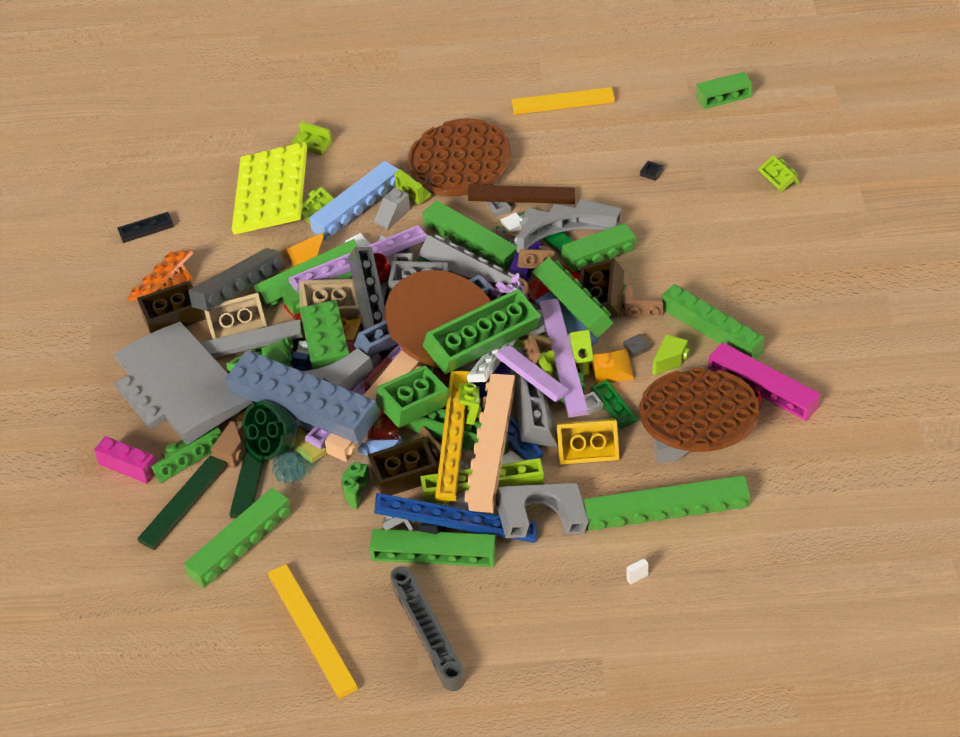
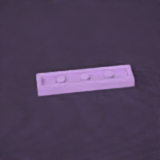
(532, 373)

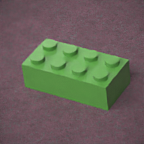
(324, 333)

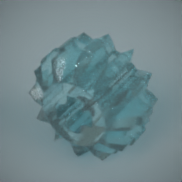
(289, 467)

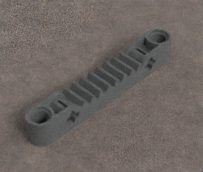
(428, 629)

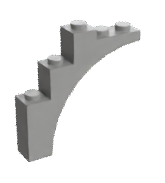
(561, 218)
(346, 371)

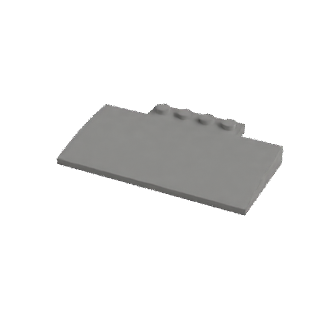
(176, 382)

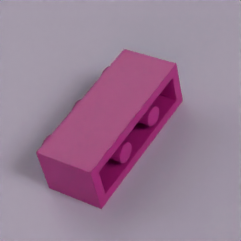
(125, 459)

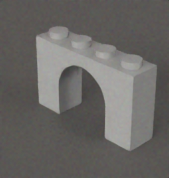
(562, 498)

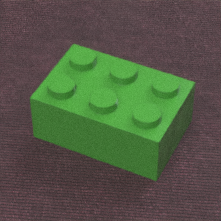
(411, 396)

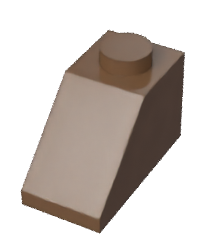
(229, 446)

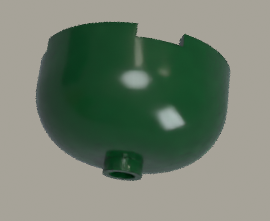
(269, 429)

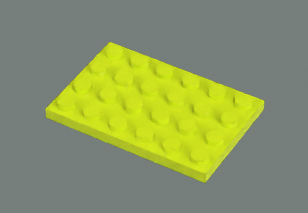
(270, 188)

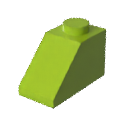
(670, 354)

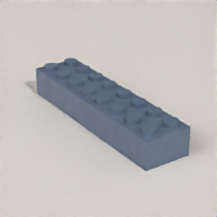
(304, 395)

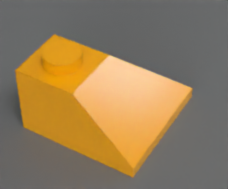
(303, 250)
(612, 366)

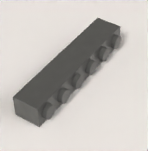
(236, 279)
(367, 288)

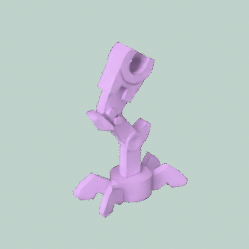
(501, 288)

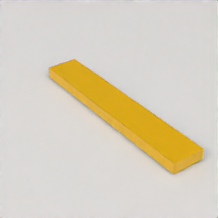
(562, 100)

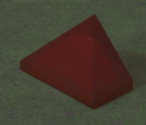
(383, 429)

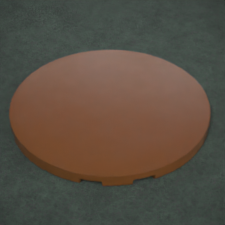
(459, 156)
(425, 303)
(699, 410)

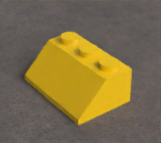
(587, 441)

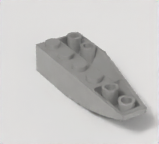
(462, 261)
(533, 412)

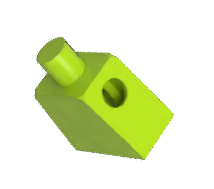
(581, 343)

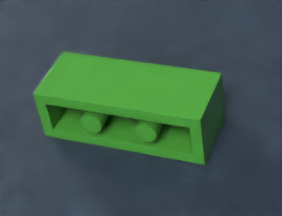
(724, 90)

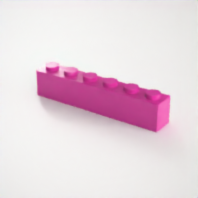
(771, 383)

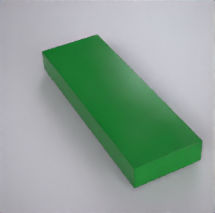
(614, 404)

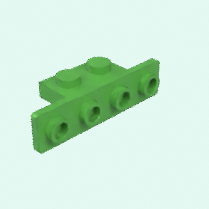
(180, 455)

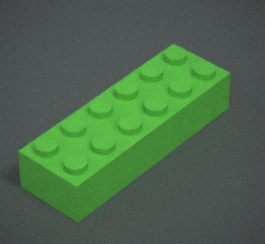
(481, 331)

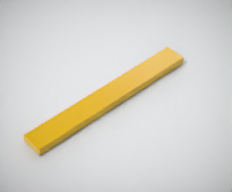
(452, 440)
(312, 631)

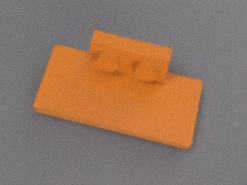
(165, 274)

